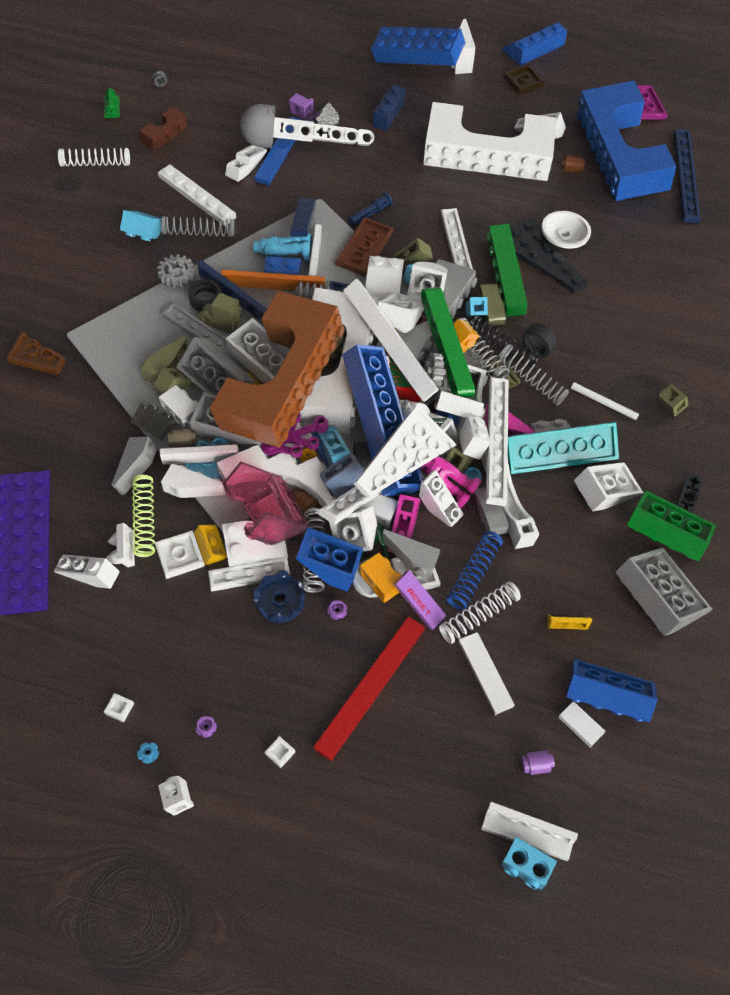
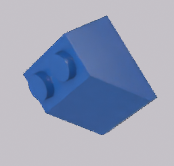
(283, 265)

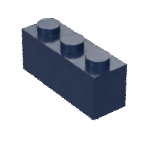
(389, 107)

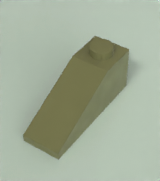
(166, 357)

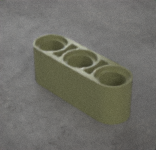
(496, 311)

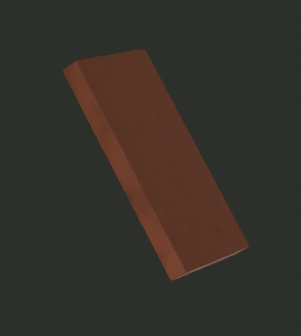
(365, 242)

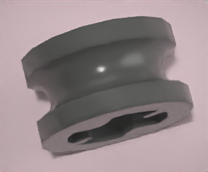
(161, 82)

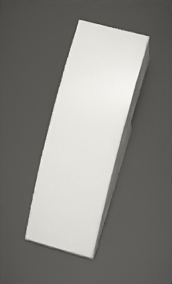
(245, 162)

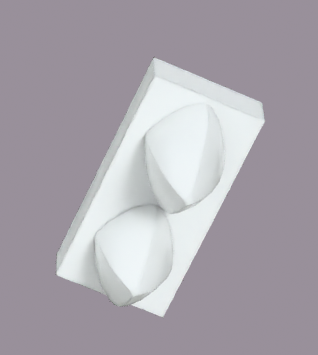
(124, 541)

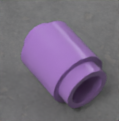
(537, 762)

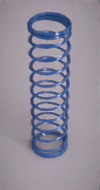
(495, 545)

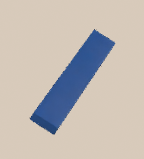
(275, 157)

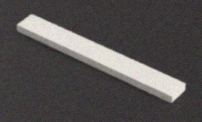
(391, 340)
(497, 450)

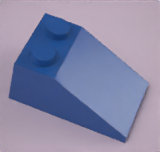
(330, 558)

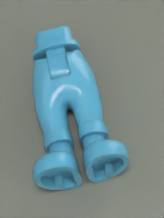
(284, 246)

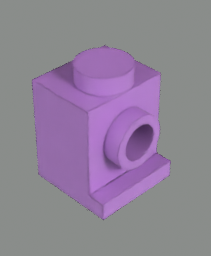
(301, 106)

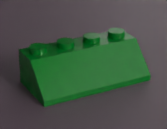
(672, 526)

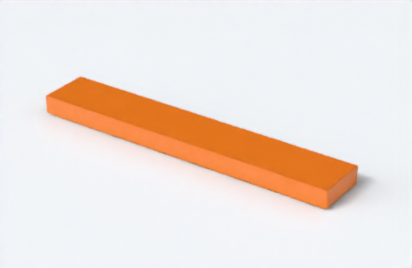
(271, 280)

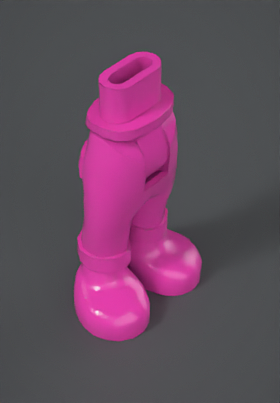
(446, 470)

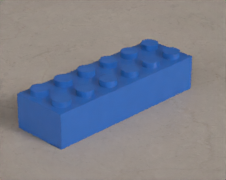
(418, 45)

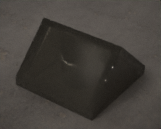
(324, 115)

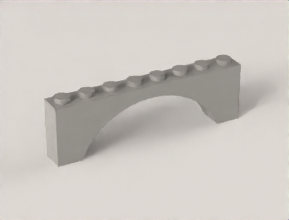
(457, 288)

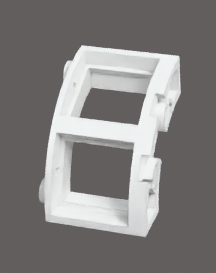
(462, 406)

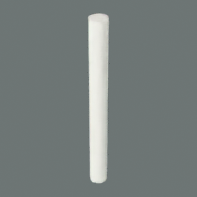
(605, 401)

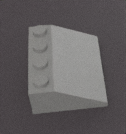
(662, 590)

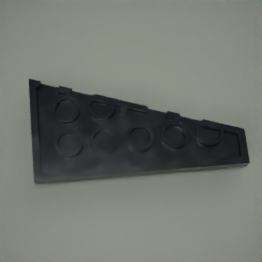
(540, 253)

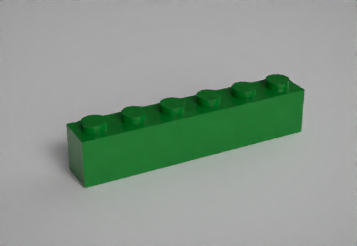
(507, 270)

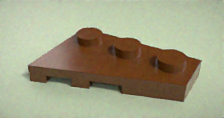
(31, 354)

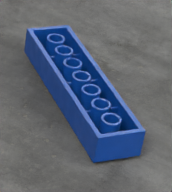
(378, 406)

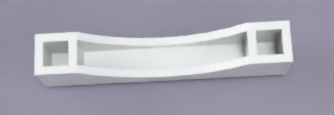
(521, 524)

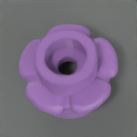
(337, 604)
(206, 720)

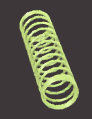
(143, 553)

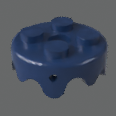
(279, 584)

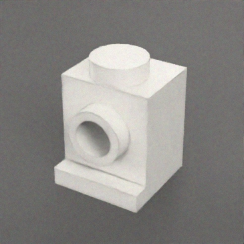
(175, 795)

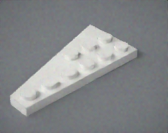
(408, 448)

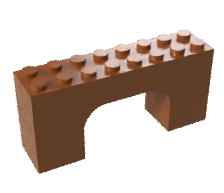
(272, 408)

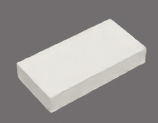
(581, 724)

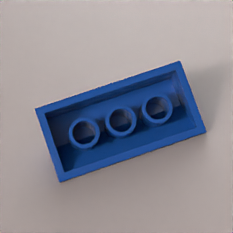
(536, 44)
(612, 691)

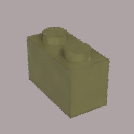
(226, 313)

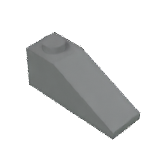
(134, 461)
(414, 554)

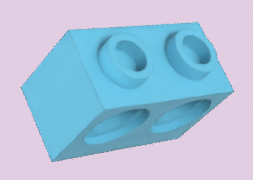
(531, 858)

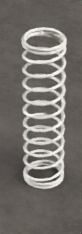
(62, 162)
(443, 628)

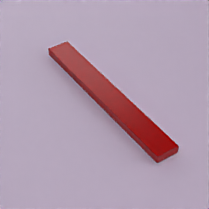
(369, 689)

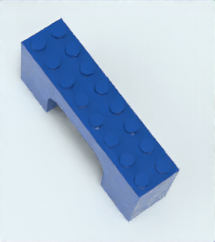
(626, 169)

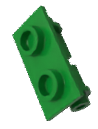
(111, 104)

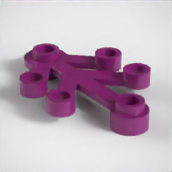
(319, 425)

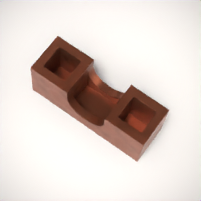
(156, 136)

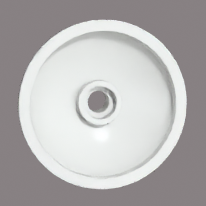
(566, 229)

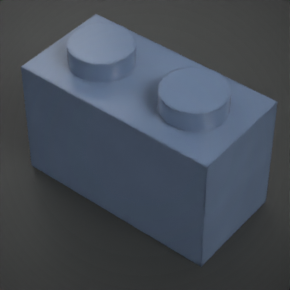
(342, 474)

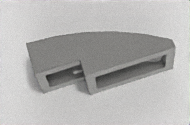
(491, 515)

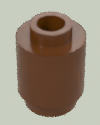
(572, 163)
(305, 500)

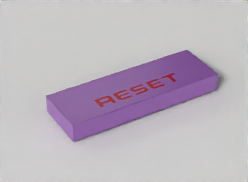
(419, 599)

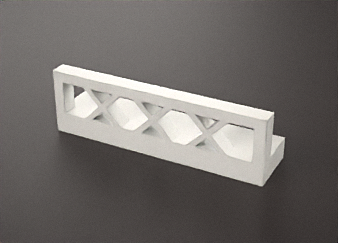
(537, 833)

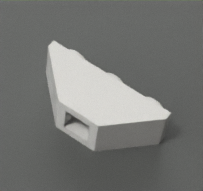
(439, 499)

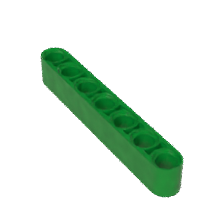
(447, 342)

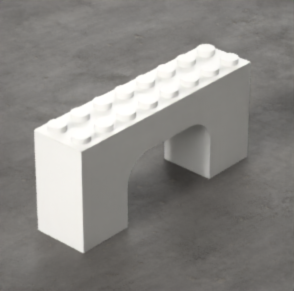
(520, 156)
(333, 393)

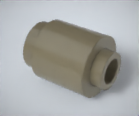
(181, 438)

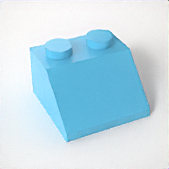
(140, 224)

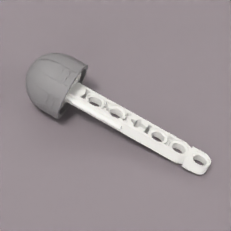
(260, 126)

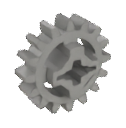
(176, 270)
(435, 368)

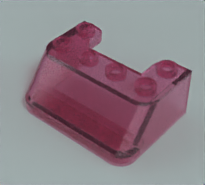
(268, 503)

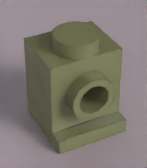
(673, 399)

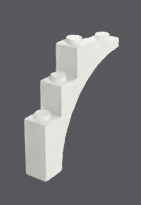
(301, 476)

